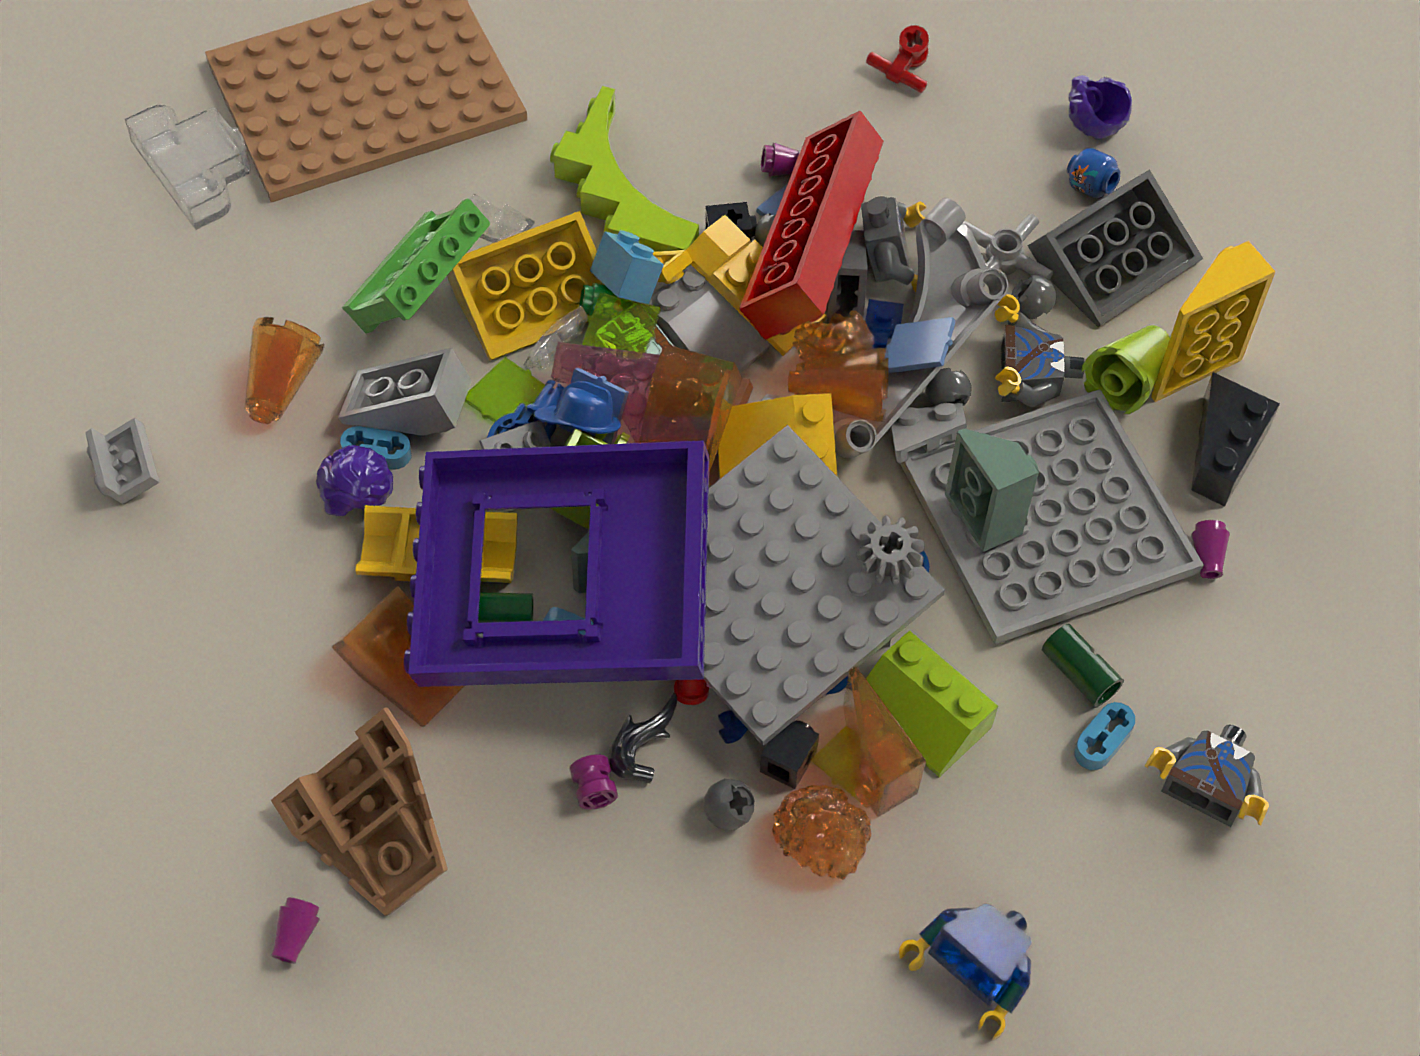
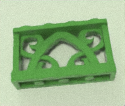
(416, 266)

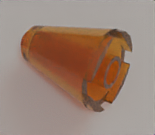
(278, 366)
(854, 379)

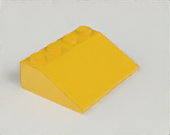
(524, 283)
(1216, 319)
(757, 422)

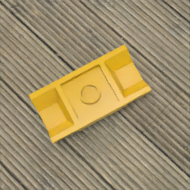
(727, 263)
(390, 540)

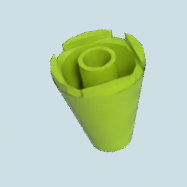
(1127, 368)

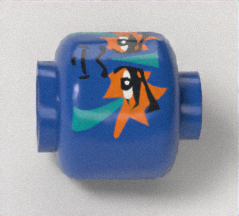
(1093, 173)

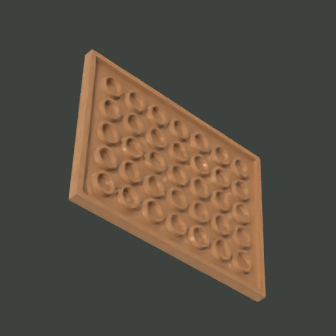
(362, 90)

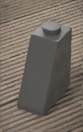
(851, 280)

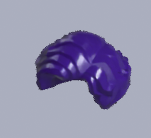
(1099, 106)
(353, 479)

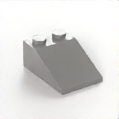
(704, 322)
(409, 395)

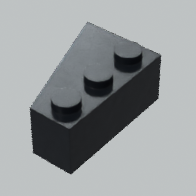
(1229, 436)

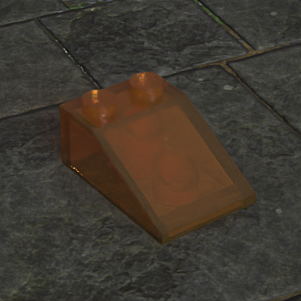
(690, 399)
(376, 654)
(882, 755)

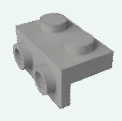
(122, 461)

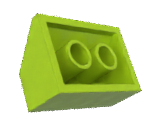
(931, 702)

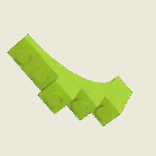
(606, 191)

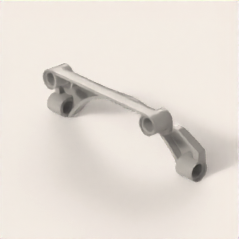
(947, 286)

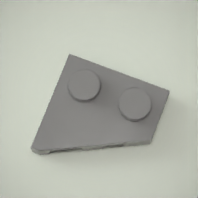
(926, 428)

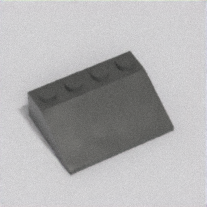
(1117, 249)

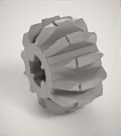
(900, 560)

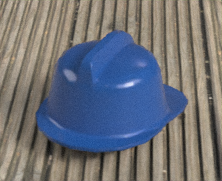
(583, 408)

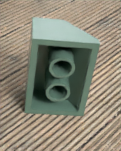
(991, 486)

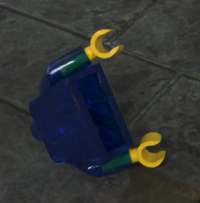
(982, 952)

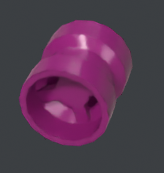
(593, 782)

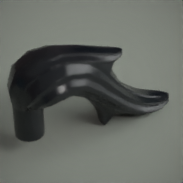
(633, 736)

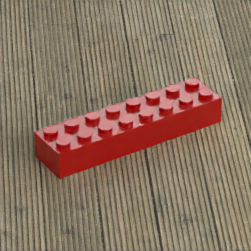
(812, 227)

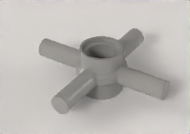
(1006, 248)

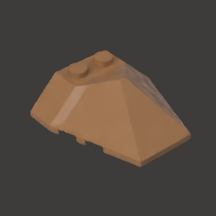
(369, 816)

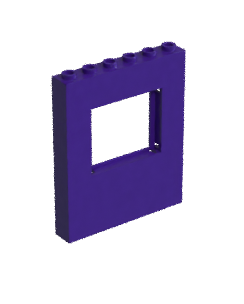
(640, 574)

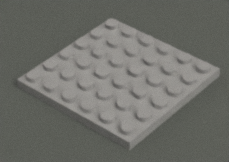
(1090, 529)
(787, 586)

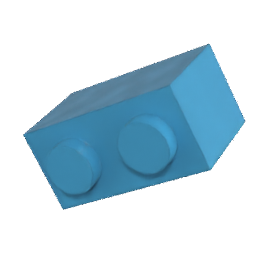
(627, 266)

